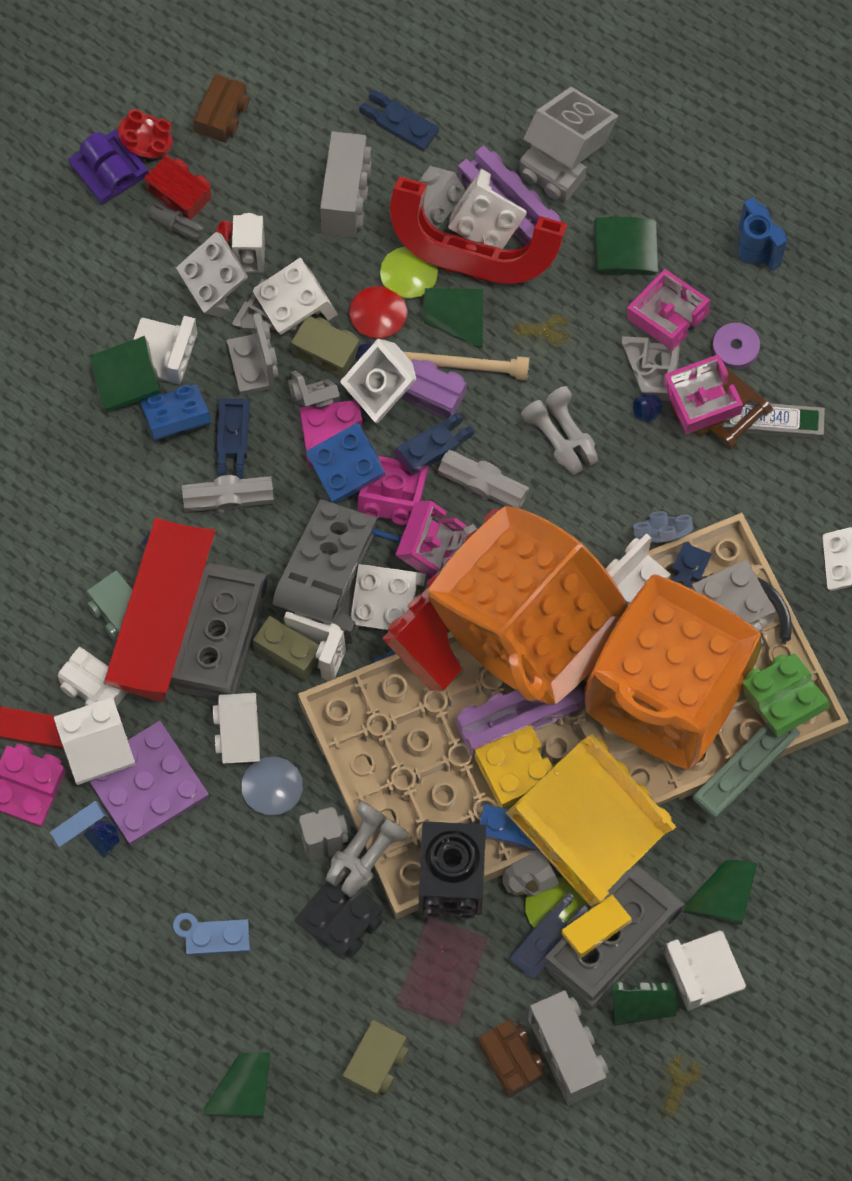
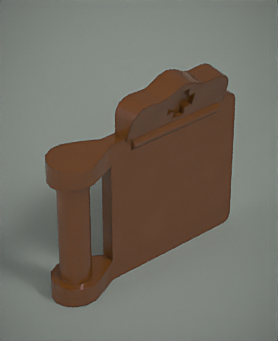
(746, 394)

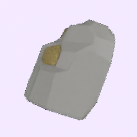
(529, 876)

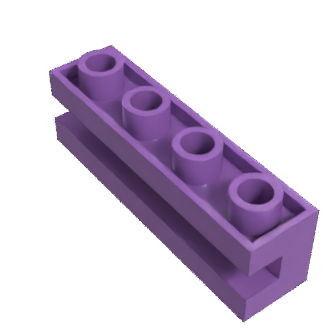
(509, 186)
(509, 714)

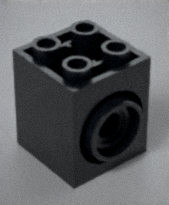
(449, 888)

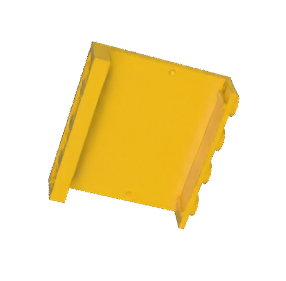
(590, 818)

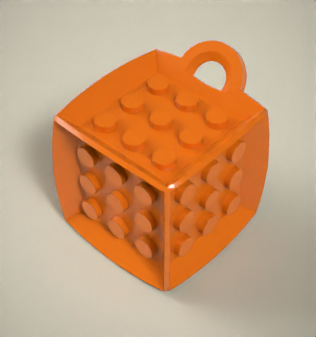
(528, 604)
(671, 671)

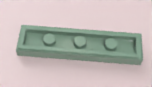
(742, 770)

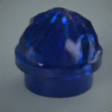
(647, 407)

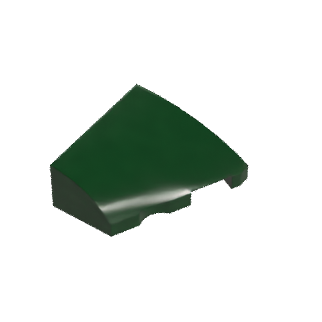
(456, 312)
(725, 892)
(643, 1002)
(243, 1088)

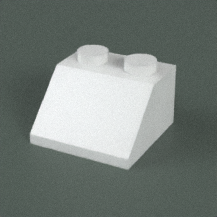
(380, 378)
(94, 741)

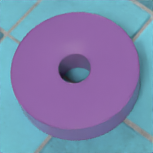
(745, 337)

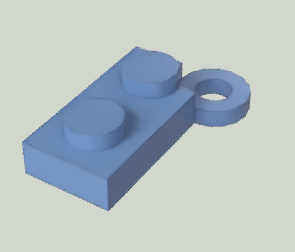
(213, 937)

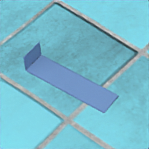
(78, 823)

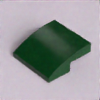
(625, 245)
(125, 374)

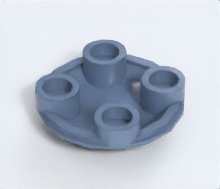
(664, 528)
(272, 786)

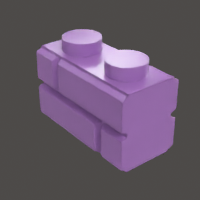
(435, 390)

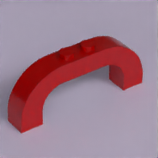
(466, 255)

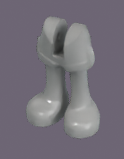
(557, 405)
(349, 858)

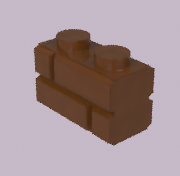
(221, 108)
(511, 1058)

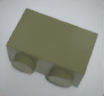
(325, 346)
(286, 648)
(375, 1060)

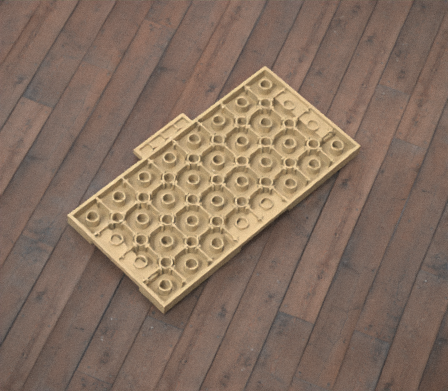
(406, 758)

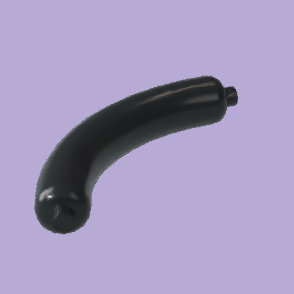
(781, 609)

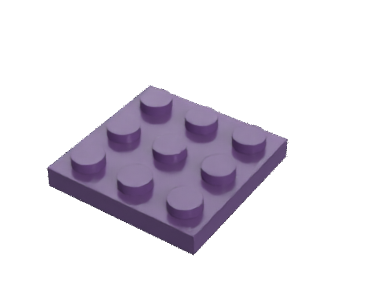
(153, 789)

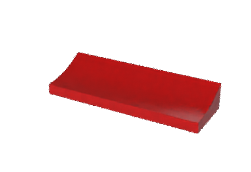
(159, 609)

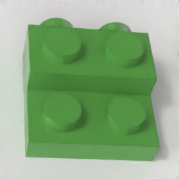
(784, 694)

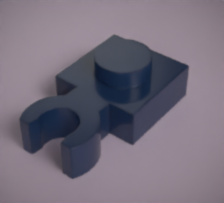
(690, 565)

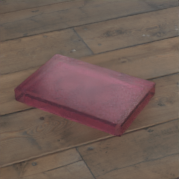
(442, 972)

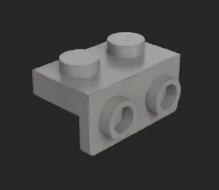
(441, 195)
(317, 393)

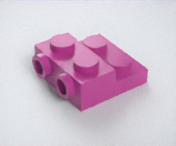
(393, 494)
(28, 784)

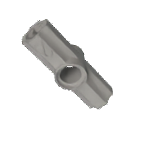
(482, 479)
(227, 493)

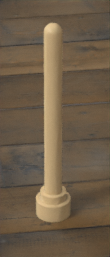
(517, 367)

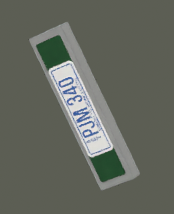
(785, 420)

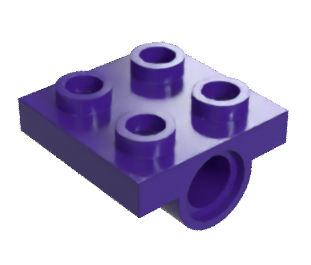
(107, 166)

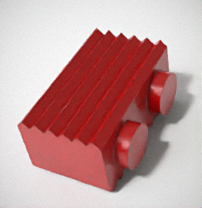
(178, 187)

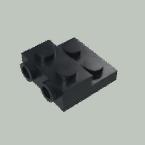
(340, 919)

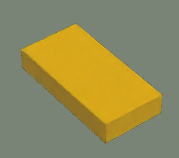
(596, 926)

